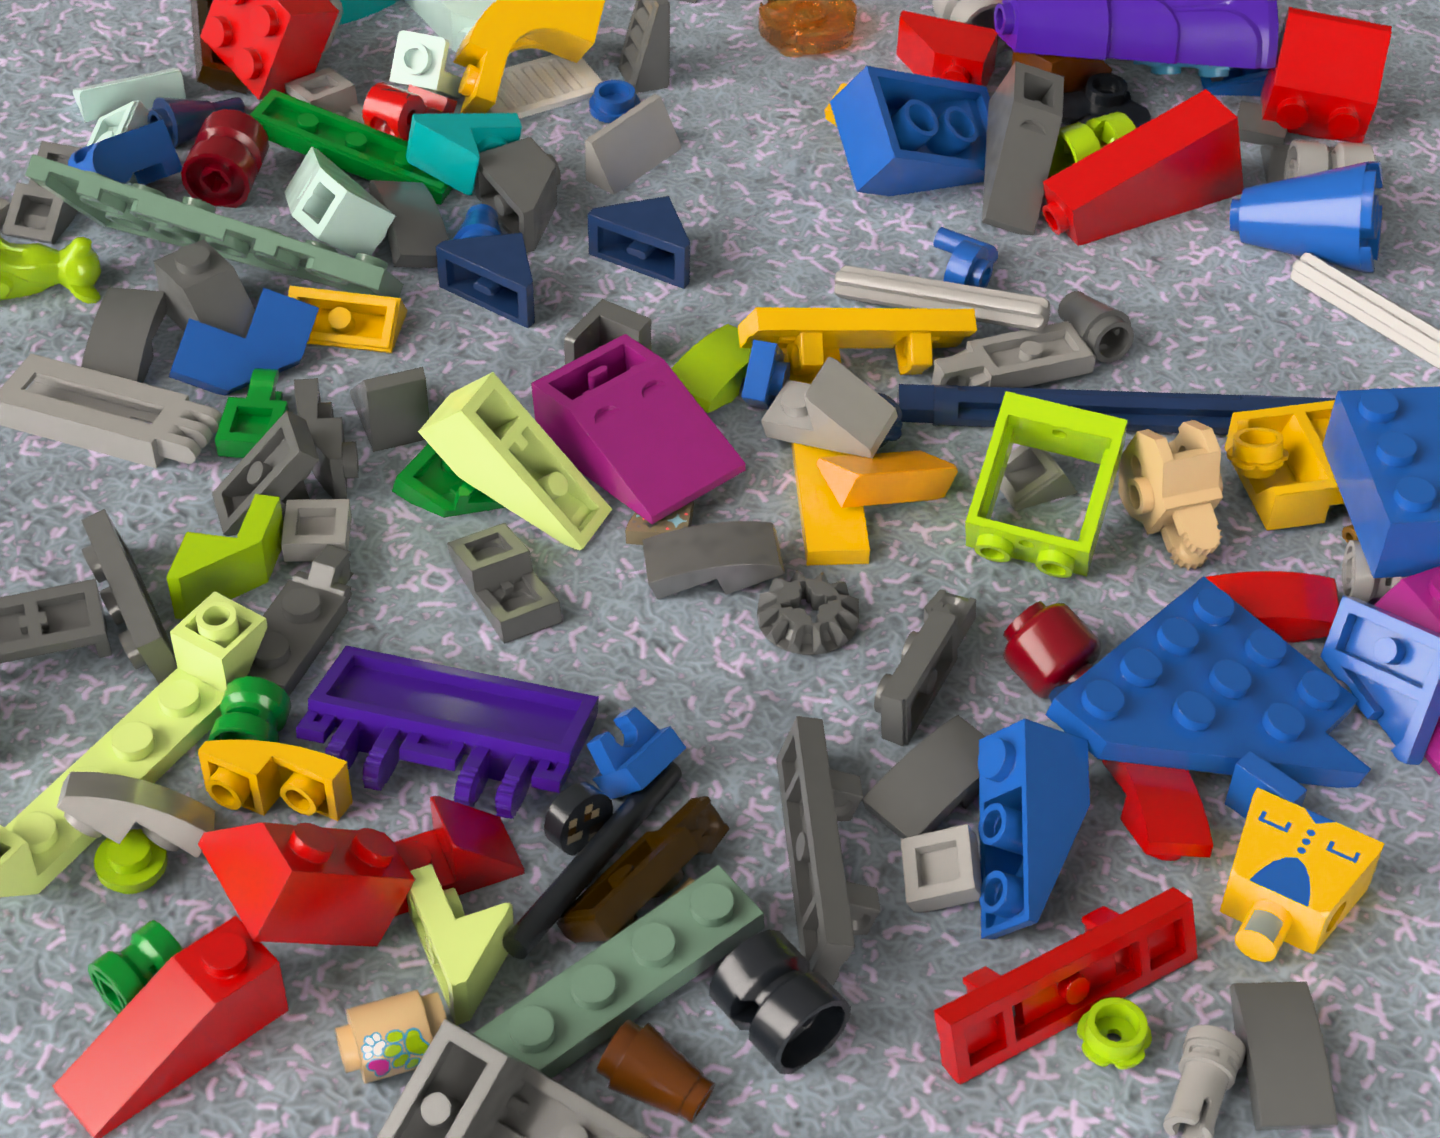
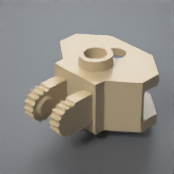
(1175, 489)

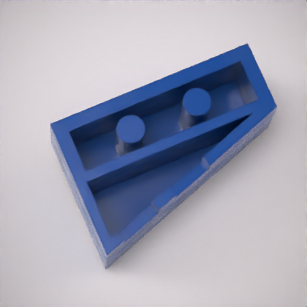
(1388, 473)

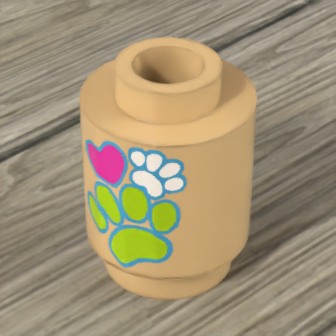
(389, 1034)

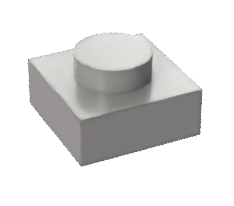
(313, 525)
(941, 869)

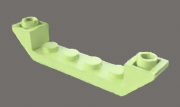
(210, 651)

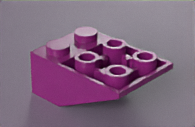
(634, 428)

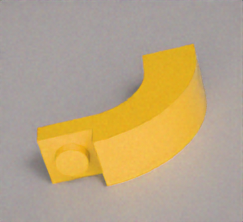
(554, 26)

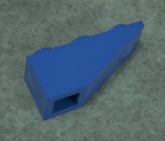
(1030, 813)

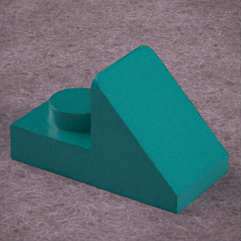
(451, 143)

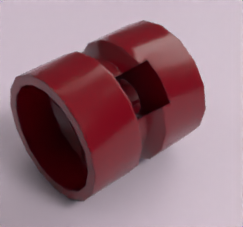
(225, 158)

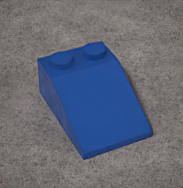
(911, 131)

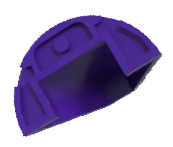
(1145, 30)

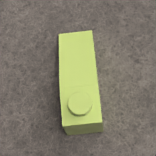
(512, 460)

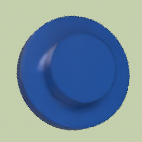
(612, 100)

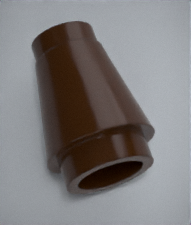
(654, 1072)

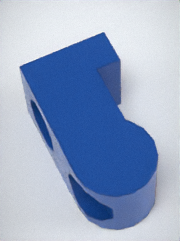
(140, 151)

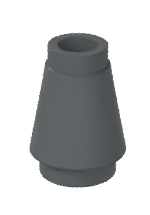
(1099, 325)

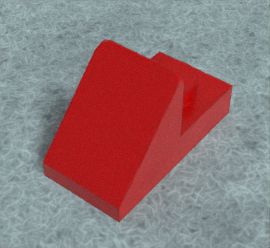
(464, 848)

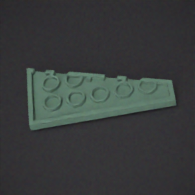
(154, 216)

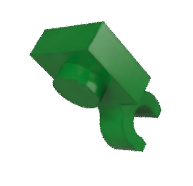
(250, 417)

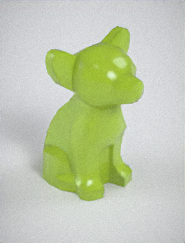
(35, 267)

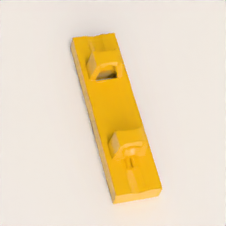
(809, 330)

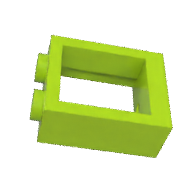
(1059, 431)

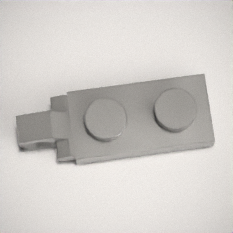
(1017, 359)

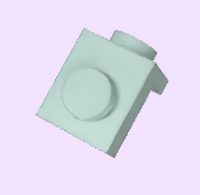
(422, 62)

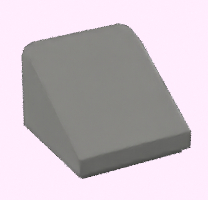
(1033, 478)

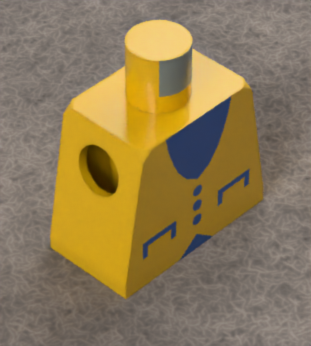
(1294, 877)

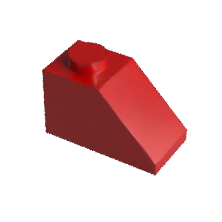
(946, 48)

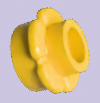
(1257, 452)

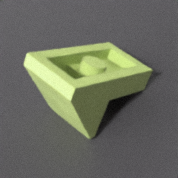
(460, 948)

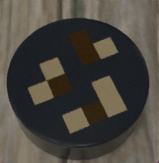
(576, 816)

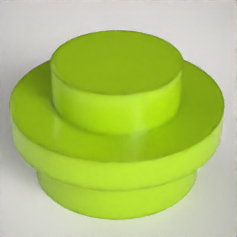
(131, 864)

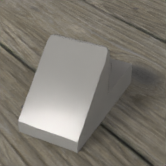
(831, 413)

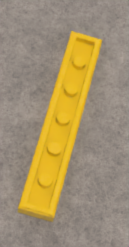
(829, 532)

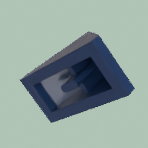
(642, 238)
(490, 274)

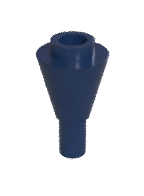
(186, 116)

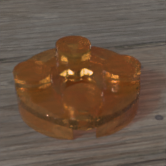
(807, 25)

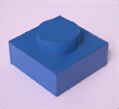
(765, 374)

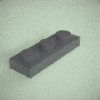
(127, 597)

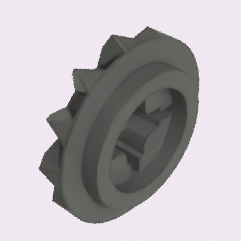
(793, 629)

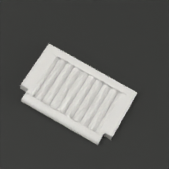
(544, 85)

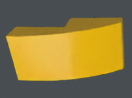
(262, 771)

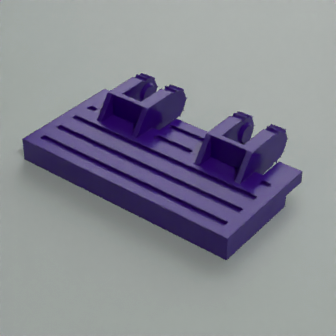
(442, 712)

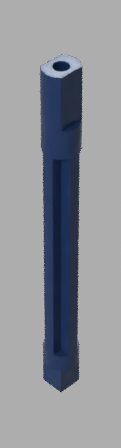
(1143, 410)

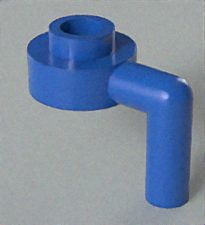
(970, 258)

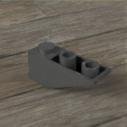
(1020, 146)

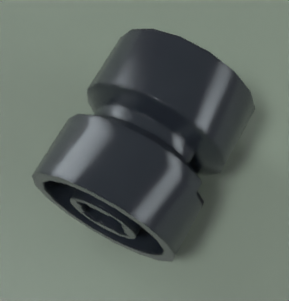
(785, 1009)

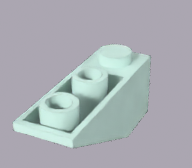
(336, 206)

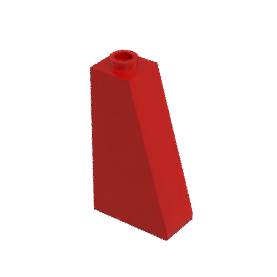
(1150, 173)

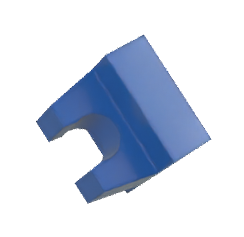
(640, 758)

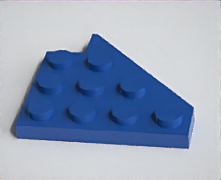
(1205, 691)

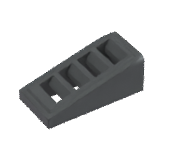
(646, 47)

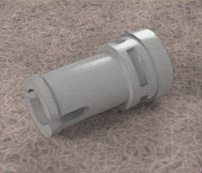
(1207, 1071)

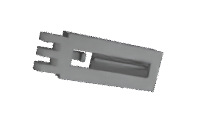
(97, 410)

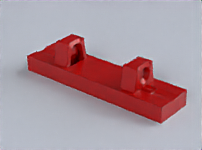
(1060, 986)

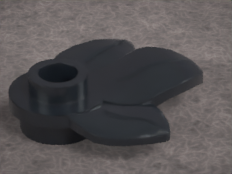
(1102, 96)

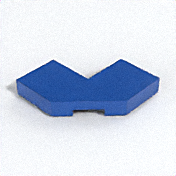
(226, 361)

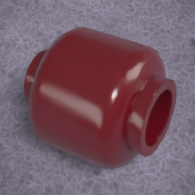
(1049, 647)

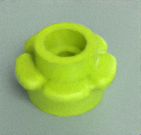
(1116, 1017)

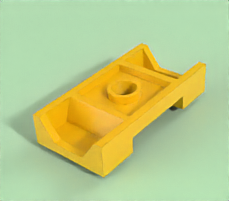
(1305, 483)

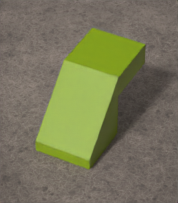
(227, 563)

